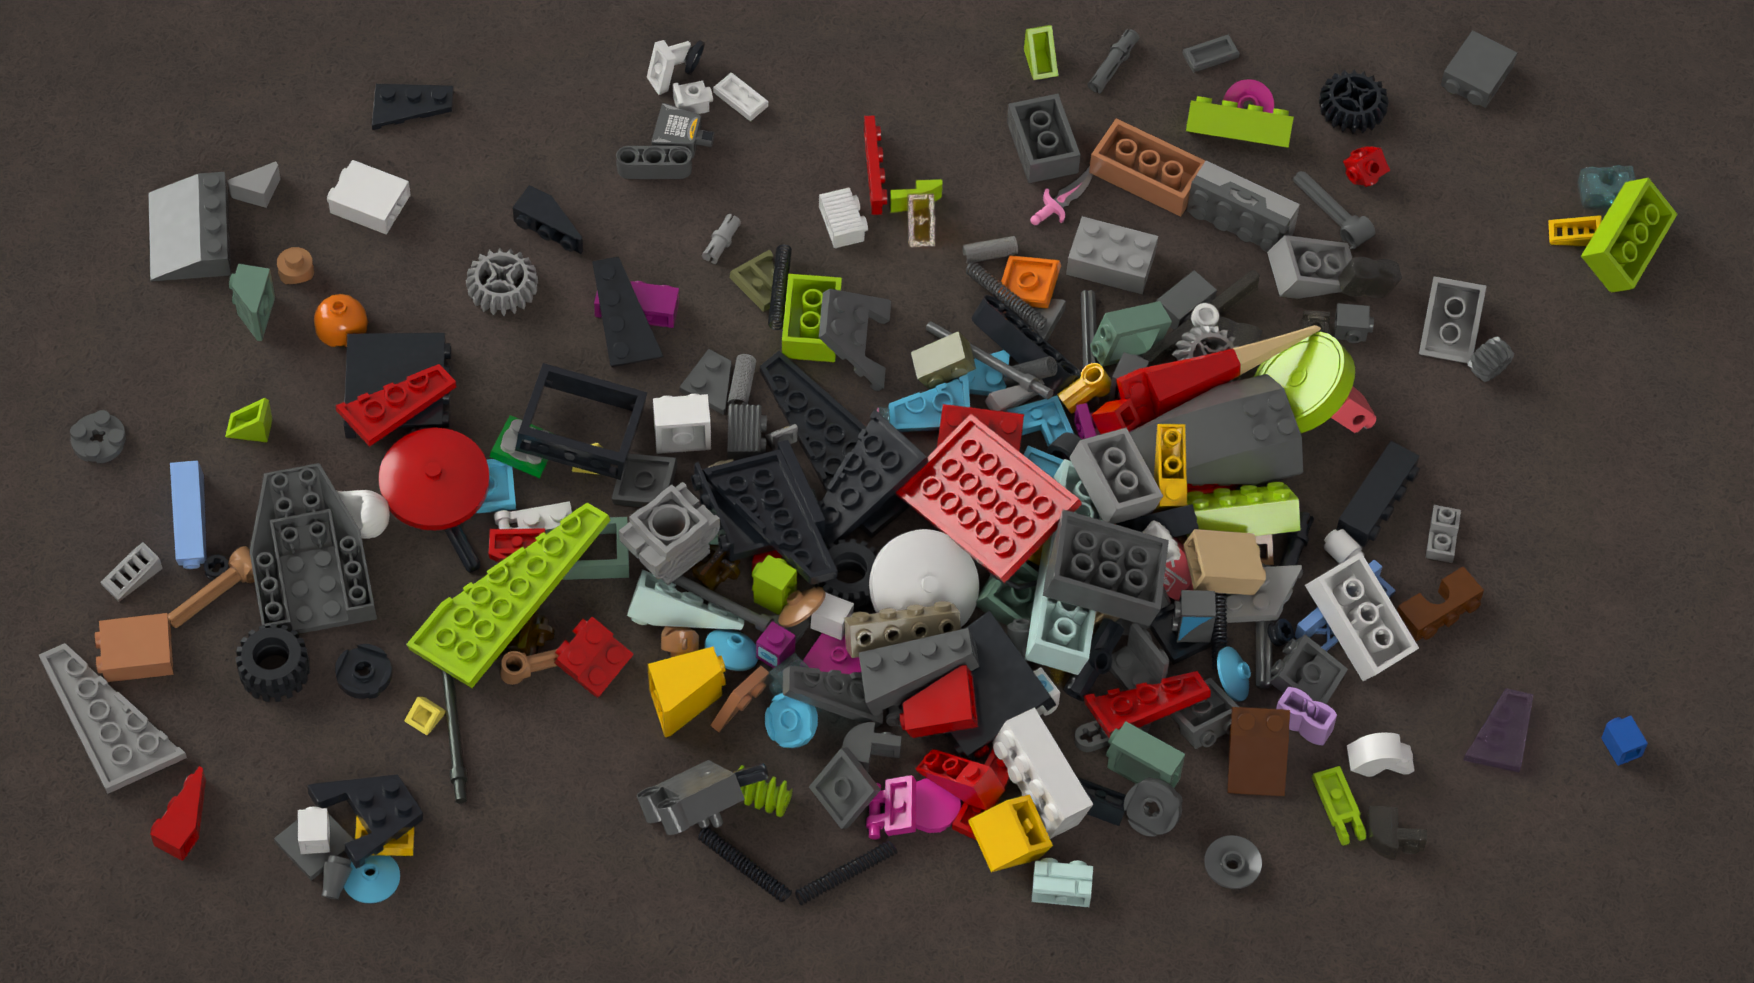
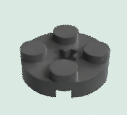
(98, 423)
(1138, 811)

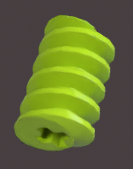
(768, 795)

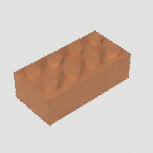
(1145, 166)

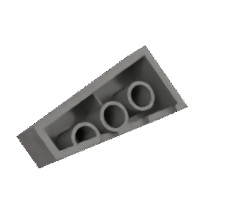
(909, 667)

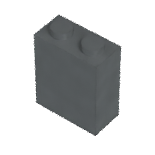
(1478, 69)

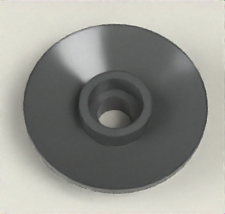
(1233, 850)

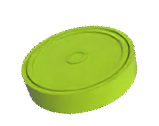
(1314, 377)

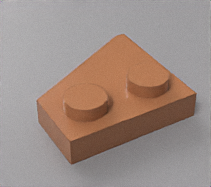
(741, 697)

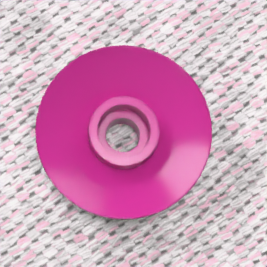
(1250, 91)

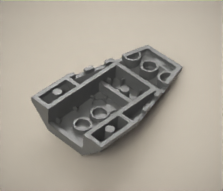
(1233, 434)

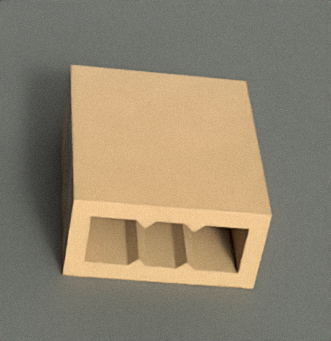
(1224, 562)

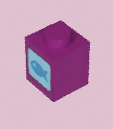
(775, 645)

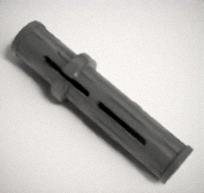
(1118, 53)

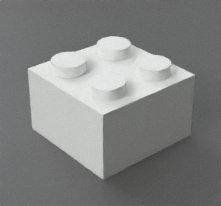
(682, 423)

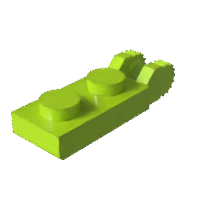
(1339, 803)

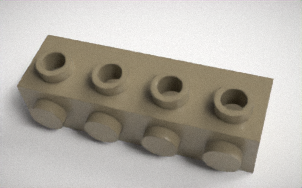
(893, 627)

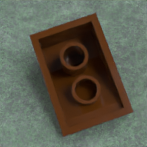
(1258, 751)

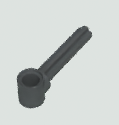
(1353, 228)

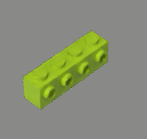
(1239, 123)

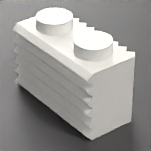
(842, 217)

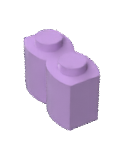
(1311, 718)

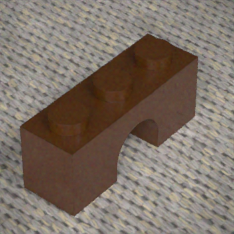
(1460, 595)

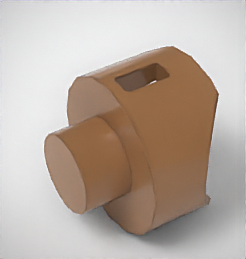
(295, 265)
(679, 640)

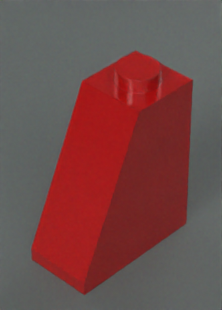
(942, 706)

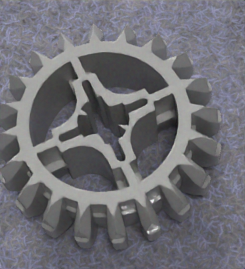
(499, 290)
(1192, 347)

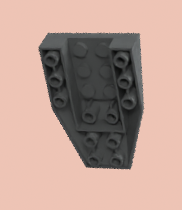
(308, 554)

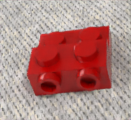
(592, 656)

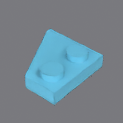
(986, 379)

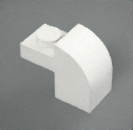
(1380, 752)

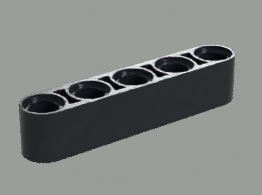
(1022, 341)

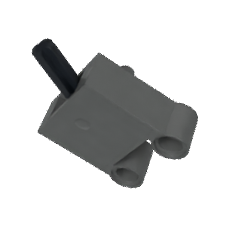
(697, 795)

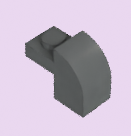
(865, 742)

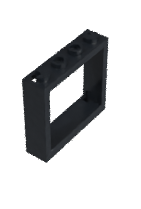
(575, 452)

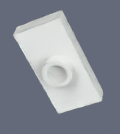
(740, 96)

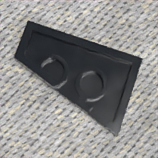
(404, 102)

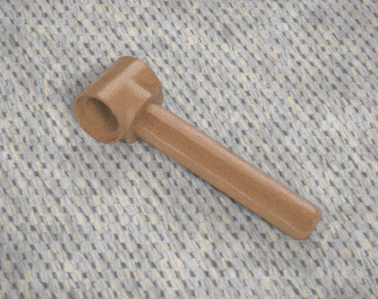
(239, 570)
(526, 664)

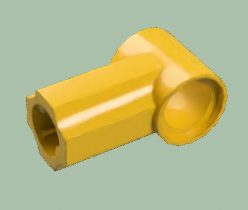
(1086, 387)

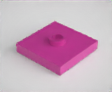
(831, 654)

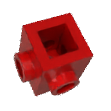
(1366, 166)

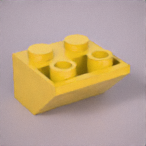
(1011, 833)

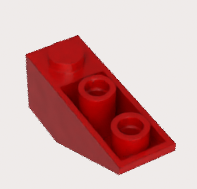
(963, 778)
(181, 823)

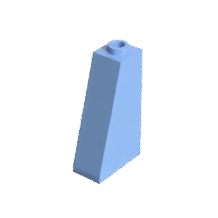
(188, 513)

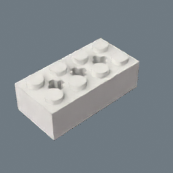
(1362, 616)
(1042, 771)

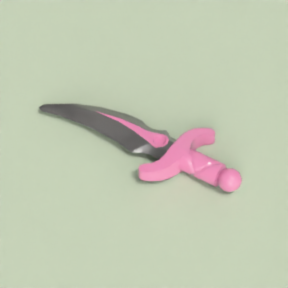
(1063, 199)

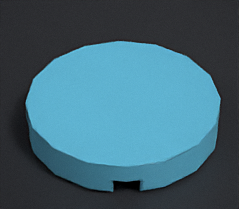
(790, 721)

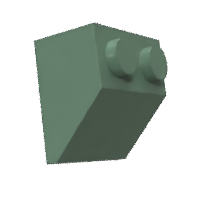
(253, 297)

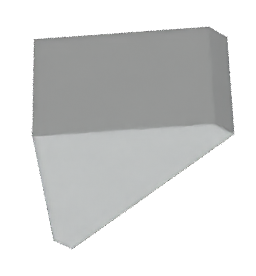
(255, 186)

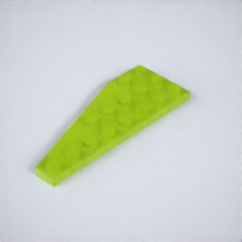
(482, 620)

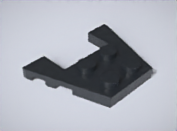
(381, 806)

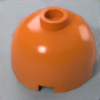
(337, 318)

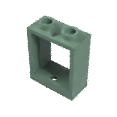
(1146, 324)
(604, 568)
(1141, 756)

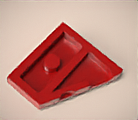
(507, 541)

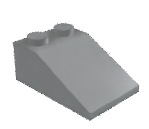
(1308, 266)
(1452, 320)

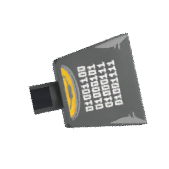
(680, 128)

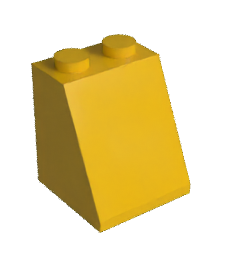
(685, 686)

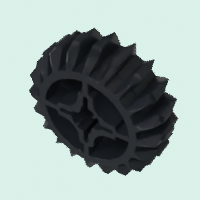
(1358, 95)

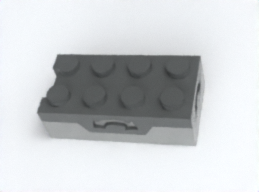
(1241, 206)

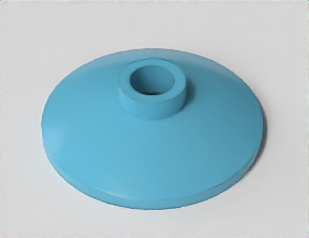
(734, 647)
(1233, 673)
(377, 886)

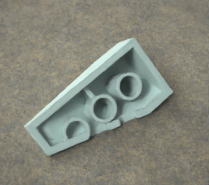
(665, 606)

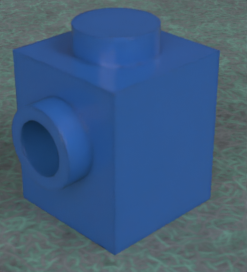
(1624, 740)

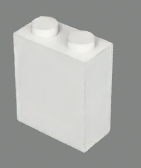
(368, 196)

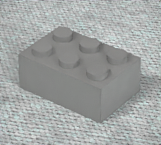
(1112, 255)
(1116, 476)

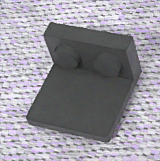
(1139, 660)

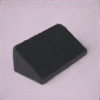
(1107, 803)

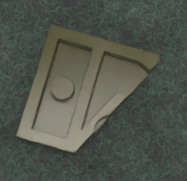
(756, 279)

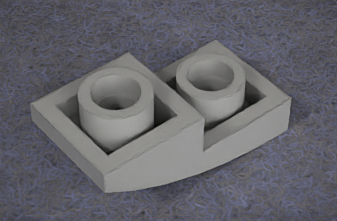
(1443, 533)

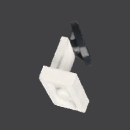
(666, 57)

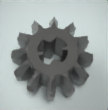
(1491, 359)

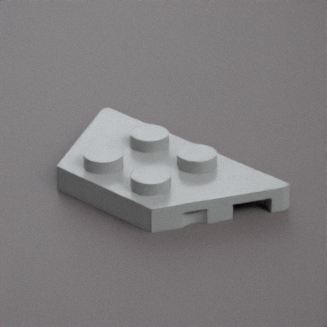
(1267, 601)

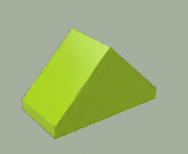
(1041, 52)
(251, 422)

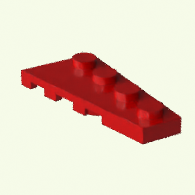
(385, 410)
(1147, 701)

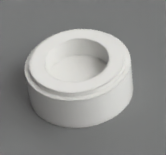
(1205, 315)

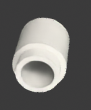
(1341, 545)

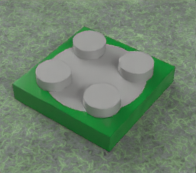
(505, 449)

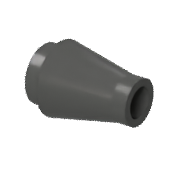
(335, 876)

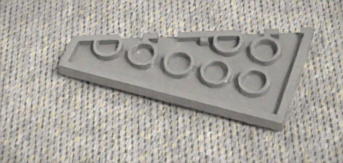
(110, 728)

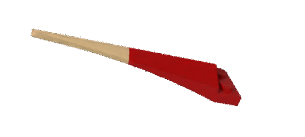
(1169, 385)

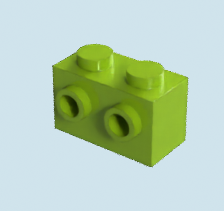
(773, 583)

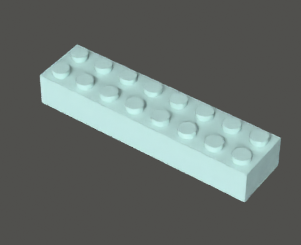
(1059, 630)

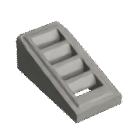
(1009, 398)
(145, 573)

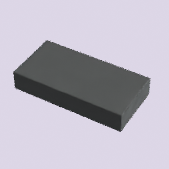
(1211, 53)

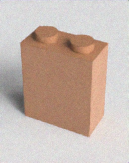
(134, 647)

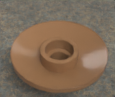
(801, 606)

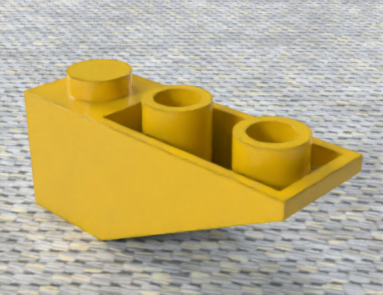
(1171, 466)

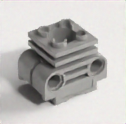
(670, 533)

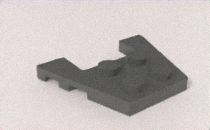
(845, 329)

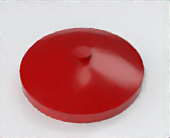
(434, 478)

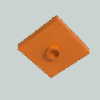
(1031, 279)

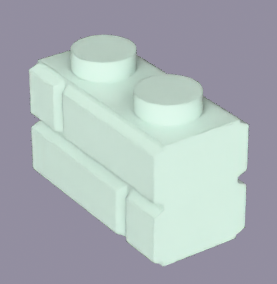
(1062, 883)

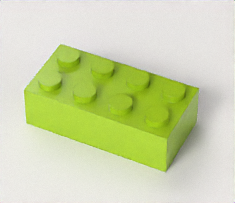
(1629, 235)
(1247, 510)

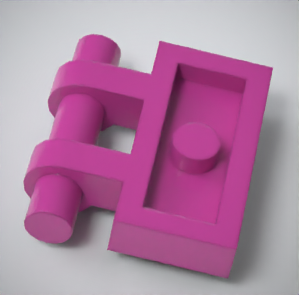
(899, 808)

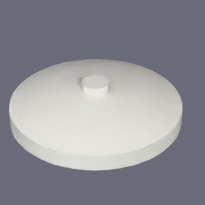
(924, 570)

